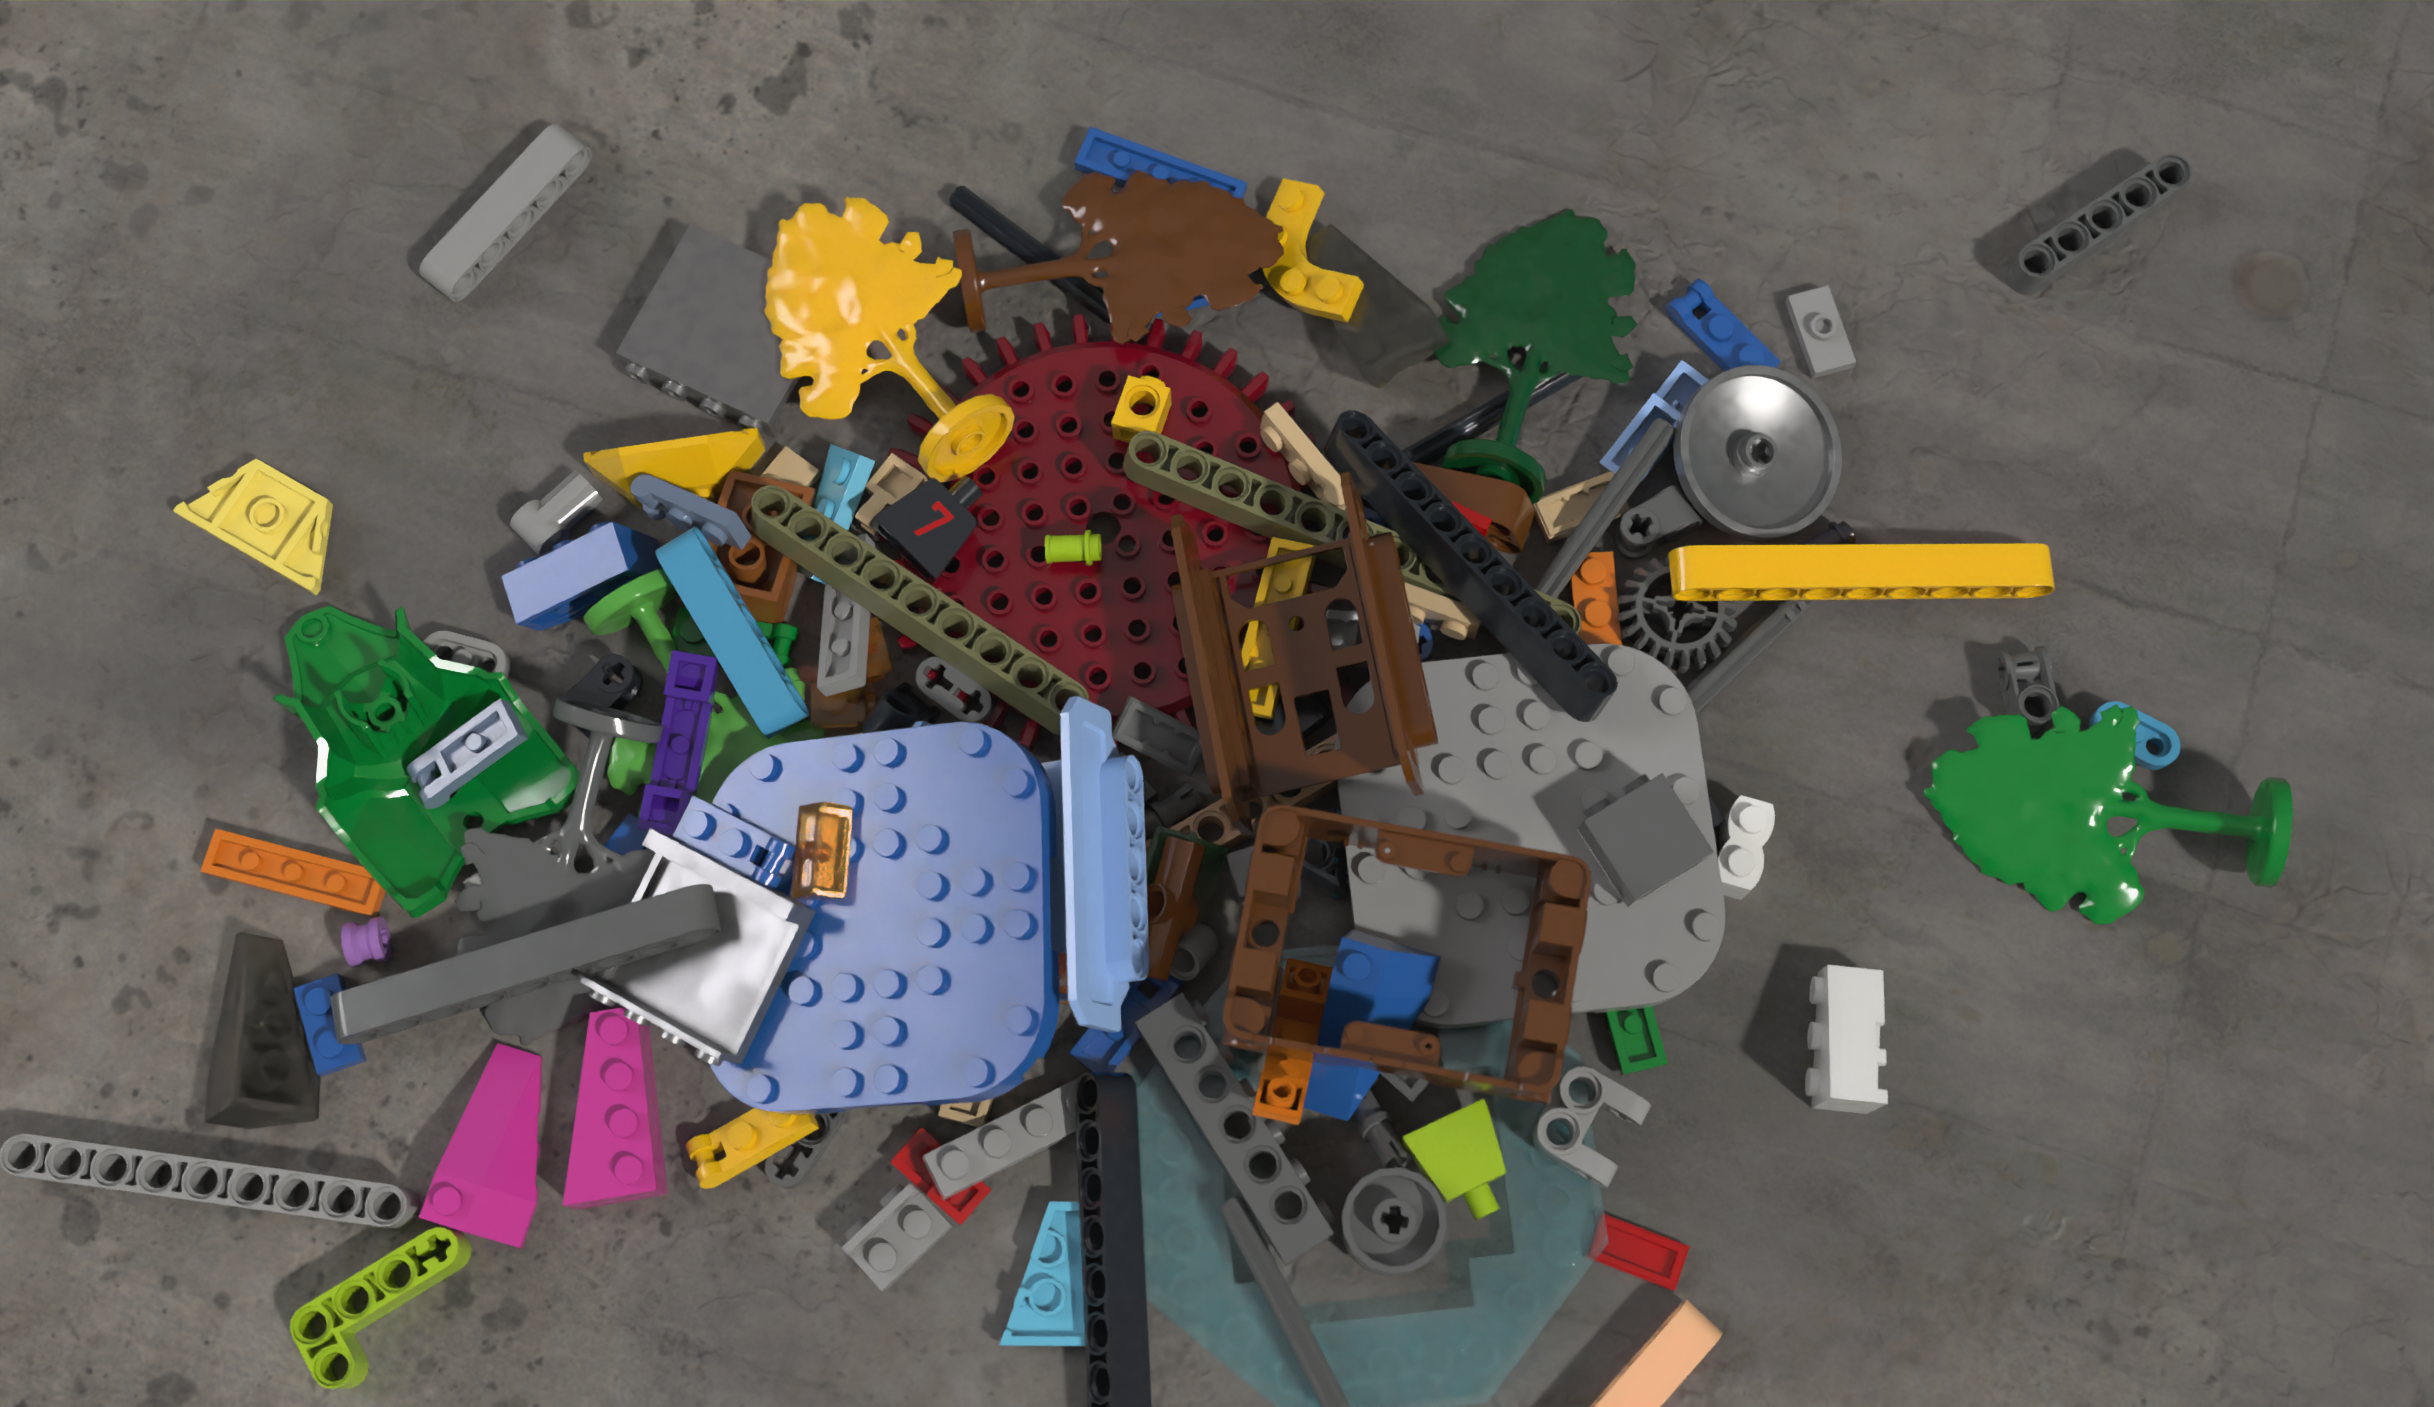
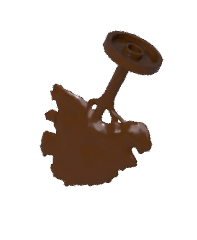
(1165, 252)

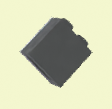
(1643, 838)

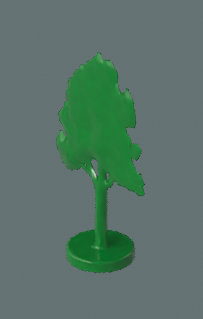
(2044, 804)

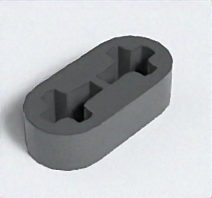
(949, 699)

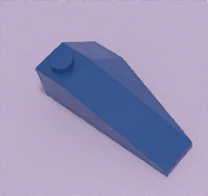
(1374, 985)

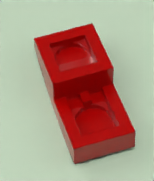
(910, 1163)

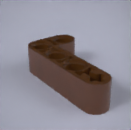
(1494, 498)

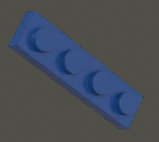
(1122, 157)

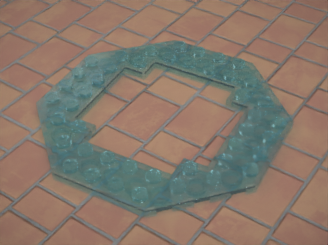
(1378, 1361)

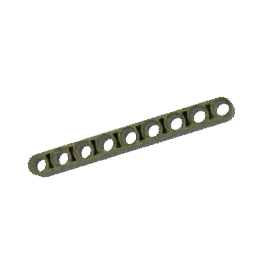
(910, 591)

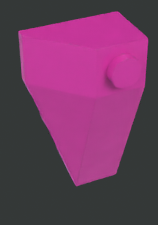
(491, 1161)

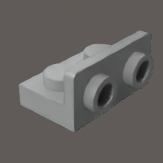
(895, 1235)

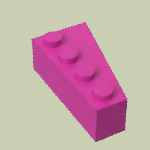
(617, 1119)

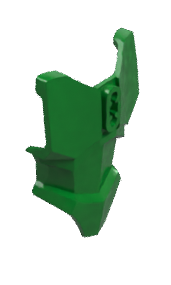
(376, 707)

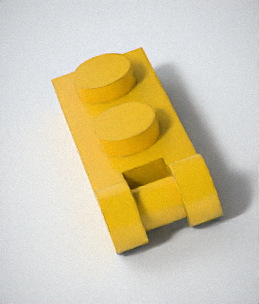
(746, 1143)

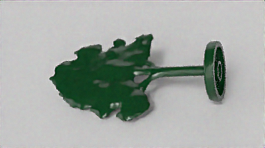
(1551, 296)

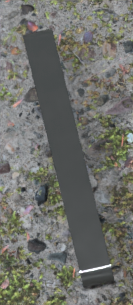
(525, 964)

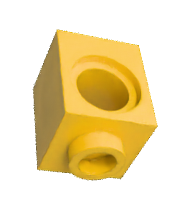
(1138, 391)

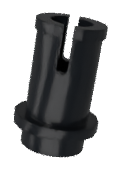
(1836, 535)

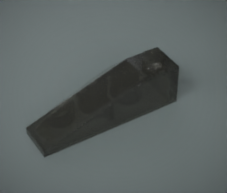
(1389, 323)

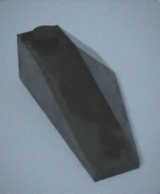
(260, 1050)

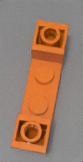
(1297, 1019)

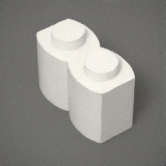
(1741, 842)

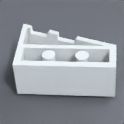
(1846, 1040)

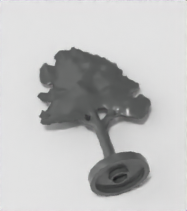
(536, 890)

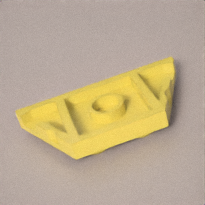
(267, 521)

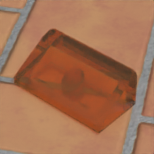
(822, 851)

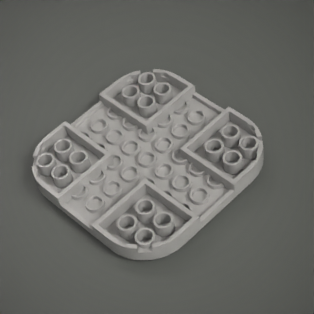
(1523, 776)

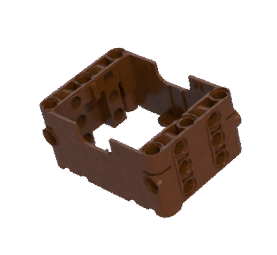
(1551, 948)

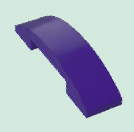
(683, 742)

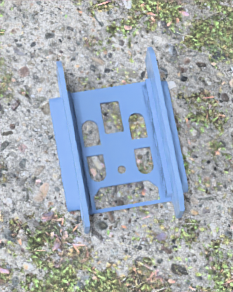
(1099, 866)

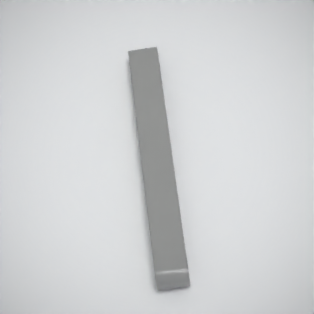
(189, 1176)

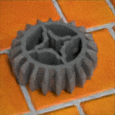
(1658, 611)

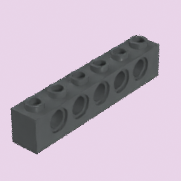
(1160, 1033)

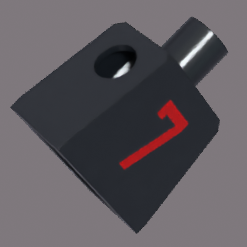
(930, 524)

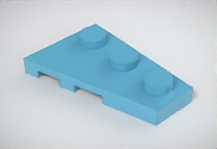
(840, 489)
(1051, 1293)

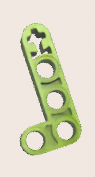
(383, 1298)

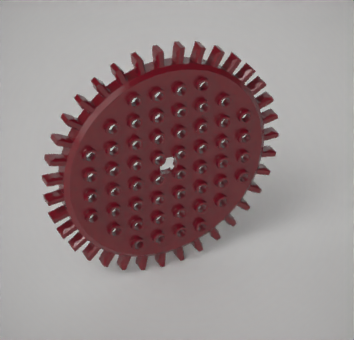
(1227, 425)

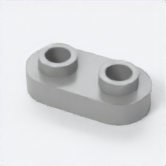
(468, 650)

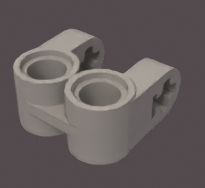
(1577, 1117)

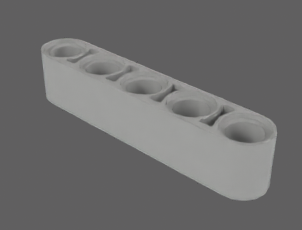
(505, 212)

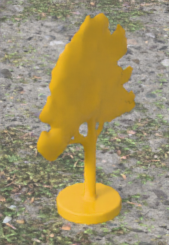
(841, 290)

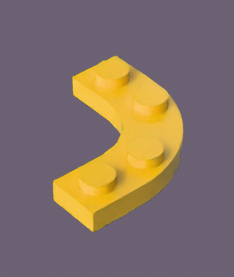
(1293, 276)

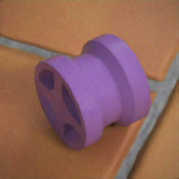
(366, 941)

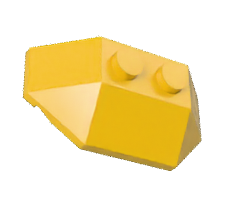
(689, 463)

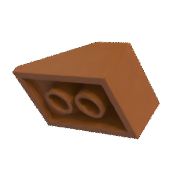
(758, 570)

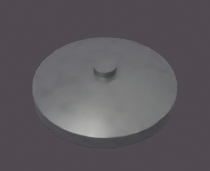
(1757, 453)

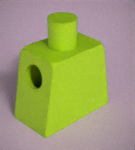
(1460, 1157)

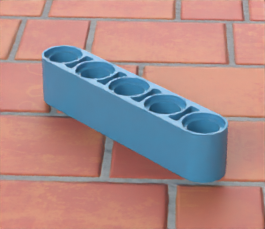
(732, 632)

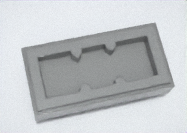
(1820, 332)

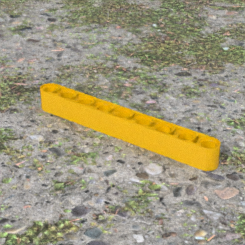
(1860, 572)

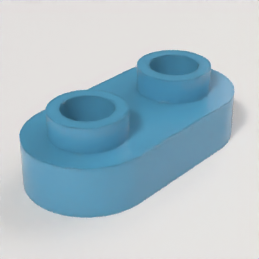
(2148, 731)

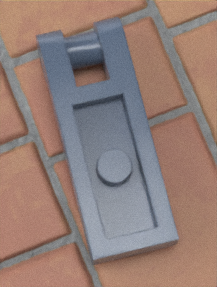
(689, 510)
(466, 753)

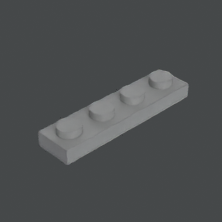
(843, 639)
(1003, 1142)

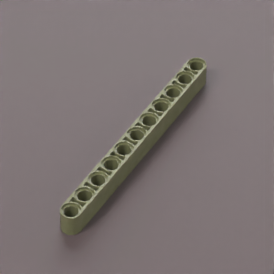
(1291, 505)

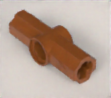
(1171, 903)

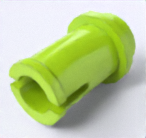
(1073, 548)

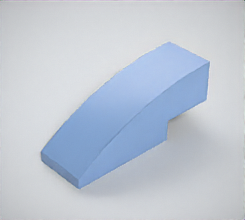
(1664, 404)

